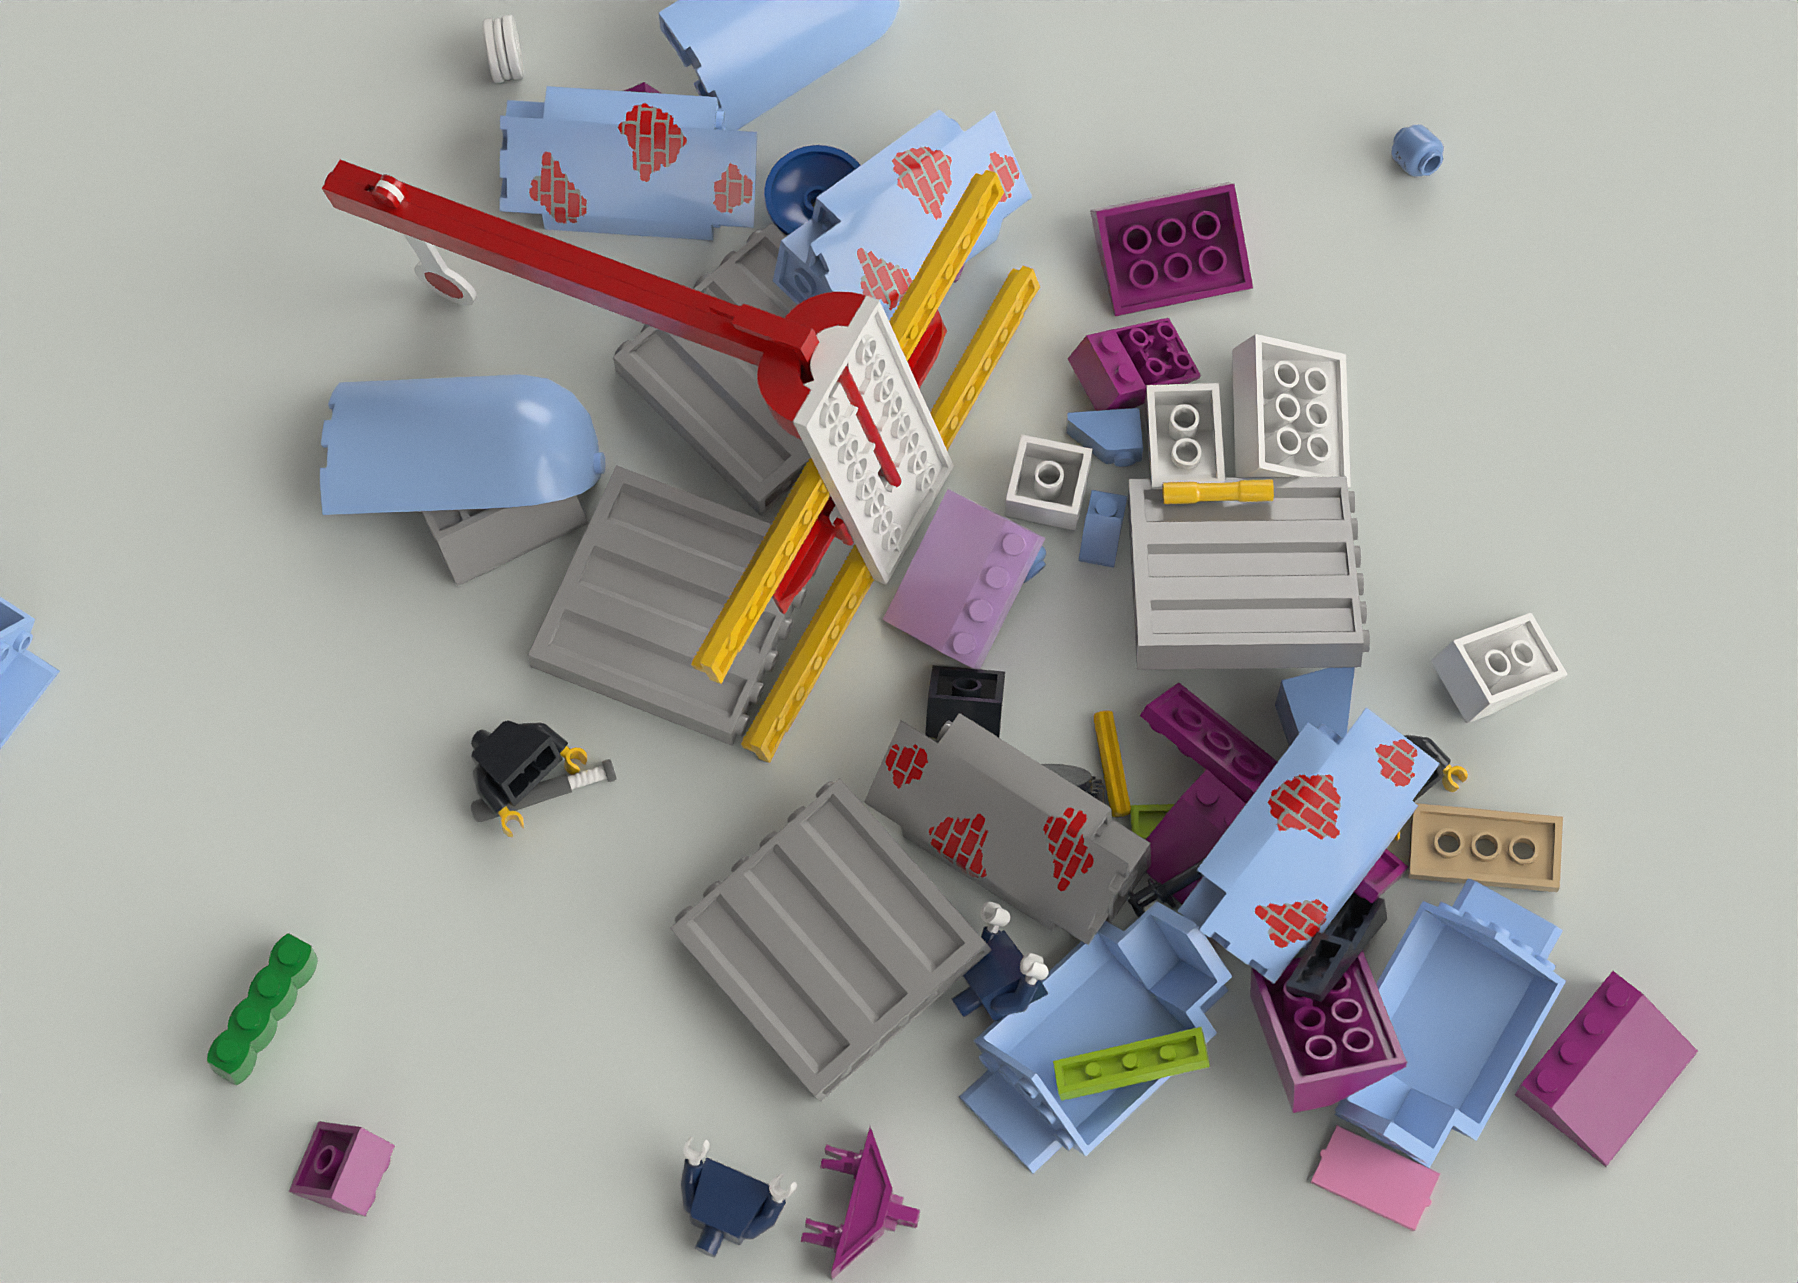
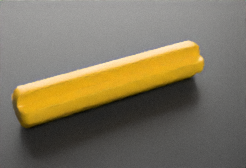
(1112, 763)

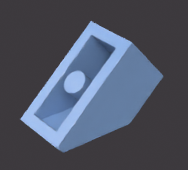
(1111, 434)

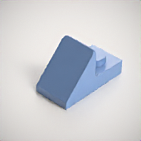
(1102, 528)

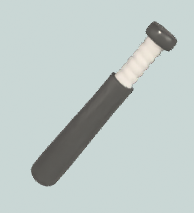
(550, 789)

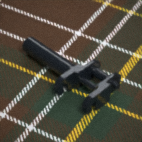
(1165, 890)

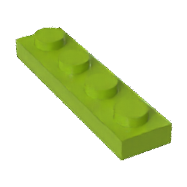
(1131, 1063)

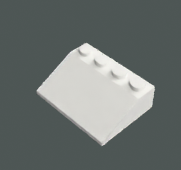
(1289, 410)

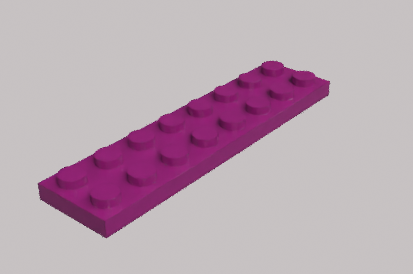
(1238, 763)

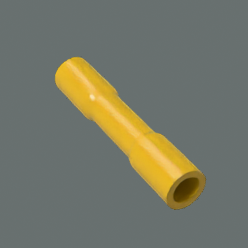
(1228, 491)

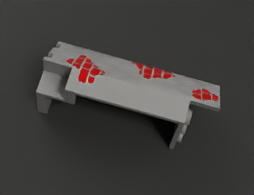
(1010, 825)

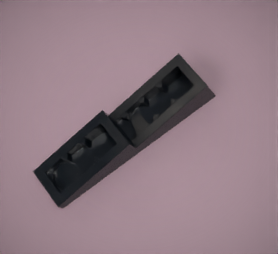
(1337, 948)

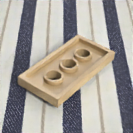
(1503, 829)

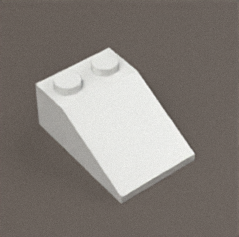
(1184, 433)
(1497, 667)

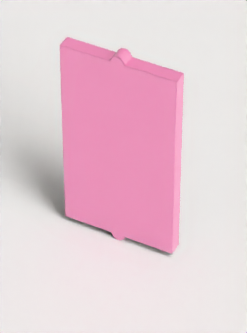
(1375, 1178)

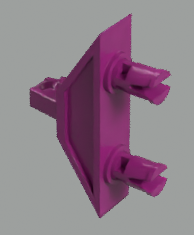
(870, 1209)

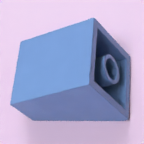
(1315, 699)

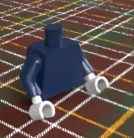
(1003, 978)
(727, 1201)

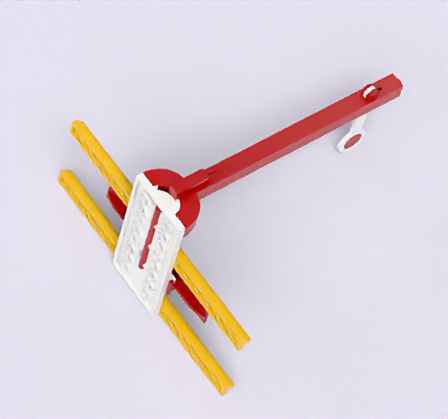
(826, 371)

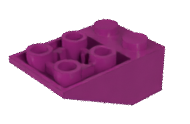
(1122, 362)

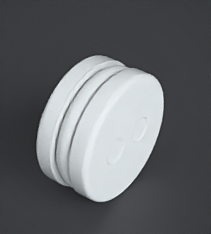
(503, 48)

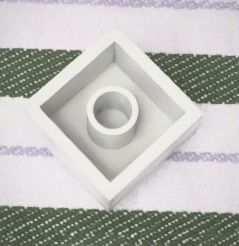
(1048, 482)

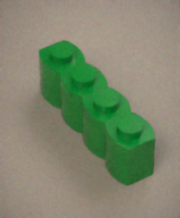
(268, 1001)

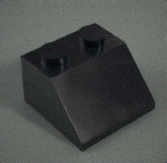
(964, 691)

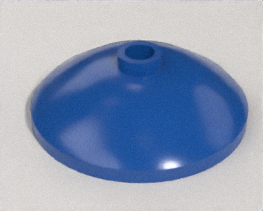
(800, 179)

